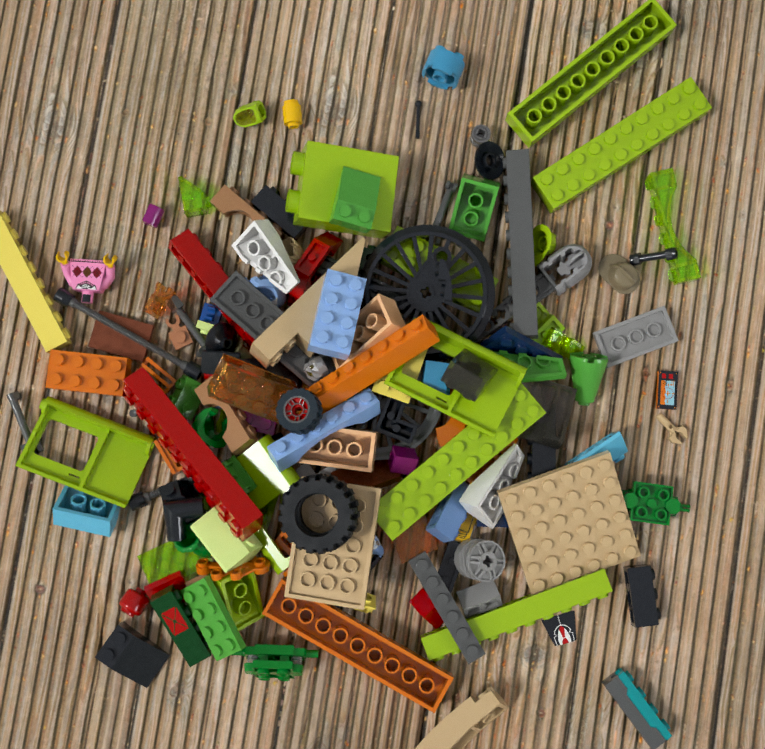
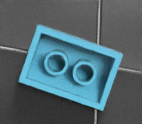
(612, 442)
(85, 512)

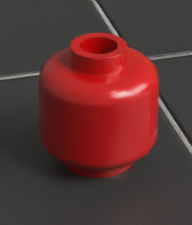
(134, 602)

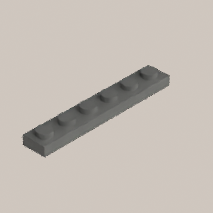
(446, 607)

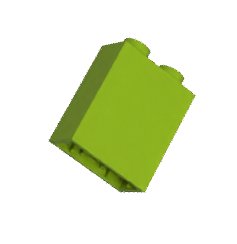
(319, 176)

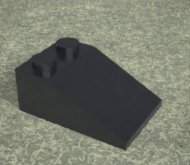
(132, 655)

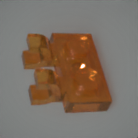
(156, 304)

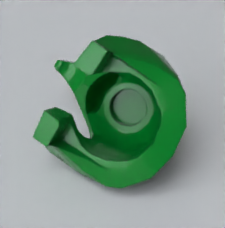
(204, 427)

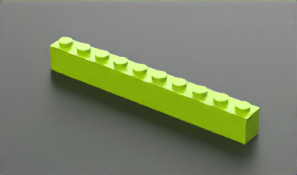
(521, 612)

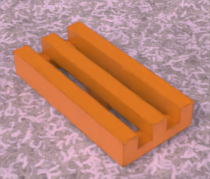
(169, 386)

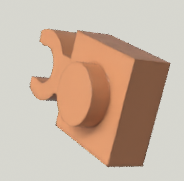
(180, 335)

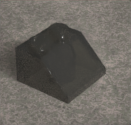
(468, 375)

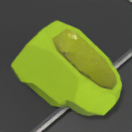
(250, 114)

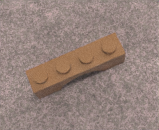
(229, 204)
(239, 434)

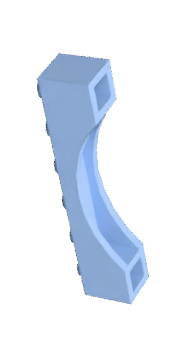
(353, 411)

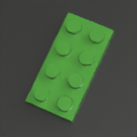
(213, 618)

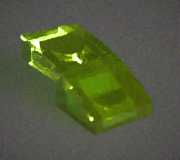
(561, 343)

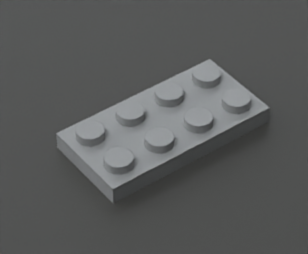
(635, 336)

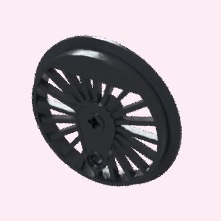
(426, 278)

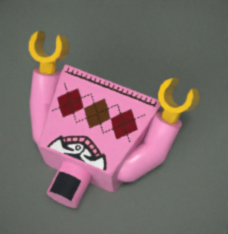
(88, 275)

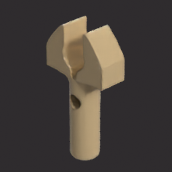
(672, 429)

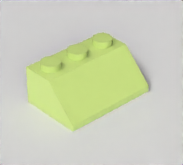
(222, 544)

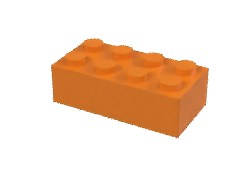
(87, 373)

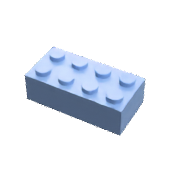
(337, 314)

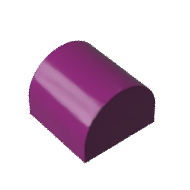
(153, 216)

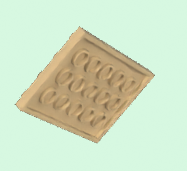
(338, 575)

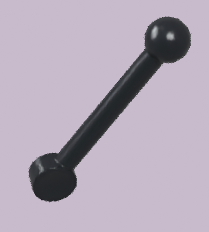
(418, 104)

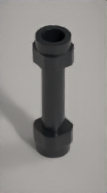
(668, 254)

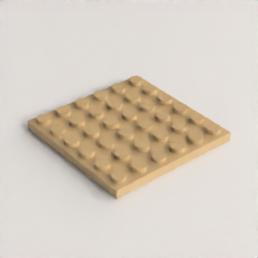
(569, 522)

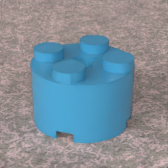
(443, 68)

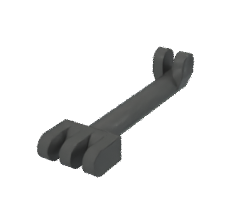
(450, 188)
(176, 307)
(12, 398)

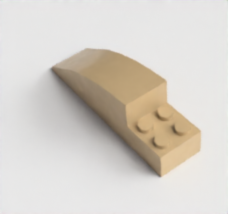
(297, 321)

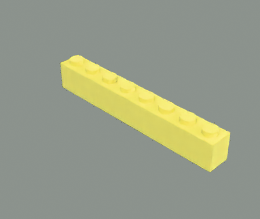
(30, 289)

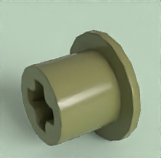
(245, 354)

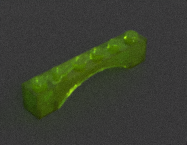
(662, 187)

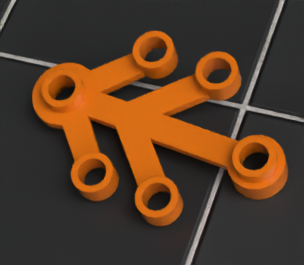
(257, 565)

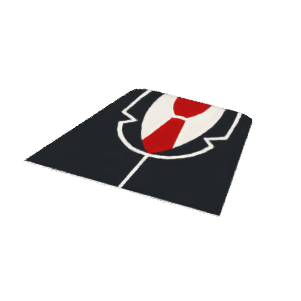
(561, 628)

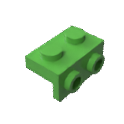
(185, 397)

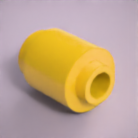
(292, 114)

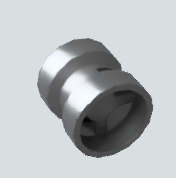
(478, 138)

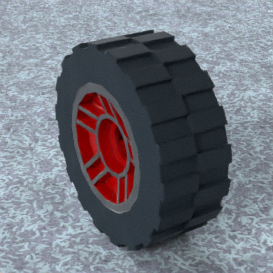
(294, 401)

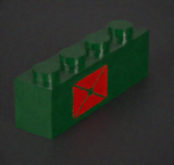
(180, 624)

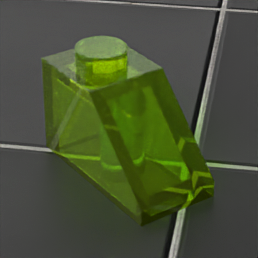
(194, 199)

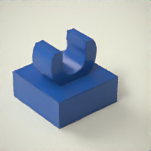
(210, 314)

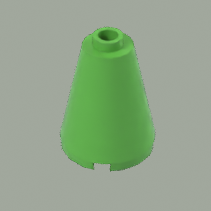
(587, 375)

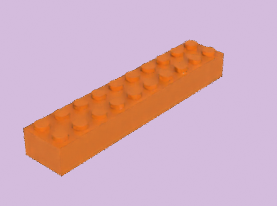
(361, 647)

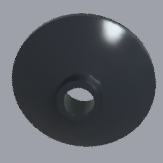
(489, 160)
(221, 337)

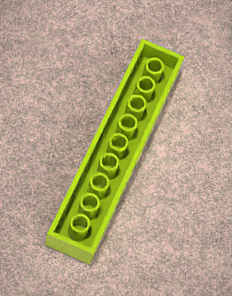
(590, 72)
(620, 145)
(452, 466)

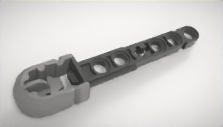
(577, 257)

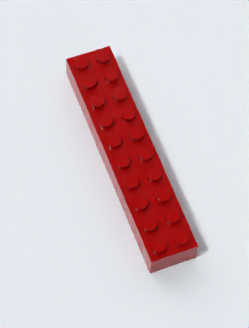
(193, 455)

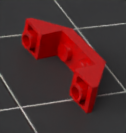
(312, 259)

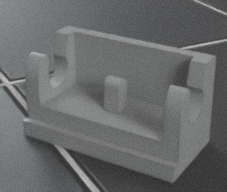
(479, 598)

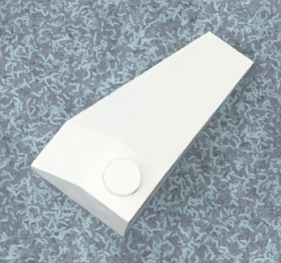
(265, 251)
(481, 495)

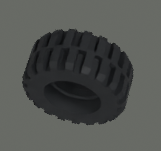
(292, 517)

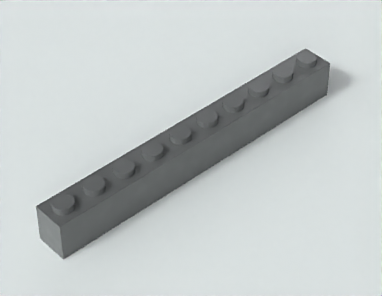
(521, 243)

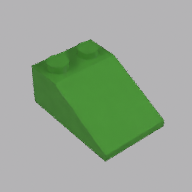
(355, 200)
(474, 206)

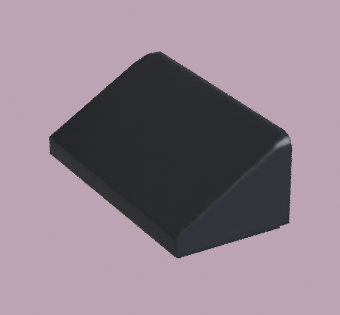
(211, 359)

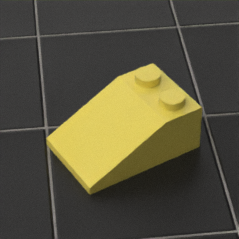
(411, 368)

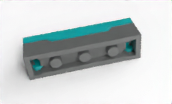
(636, 708)

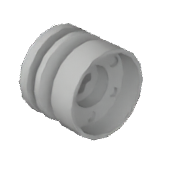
(470, 557)

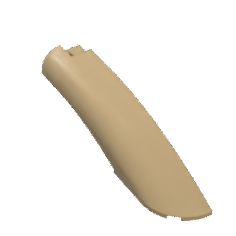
(465, 721)

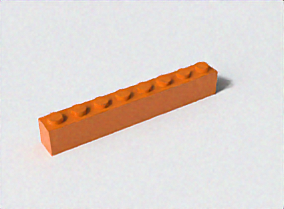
(375, 363)

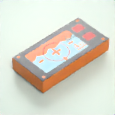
(666, 390)

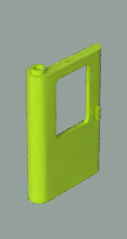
(489, 408)
(114, 462)
(270, 485)

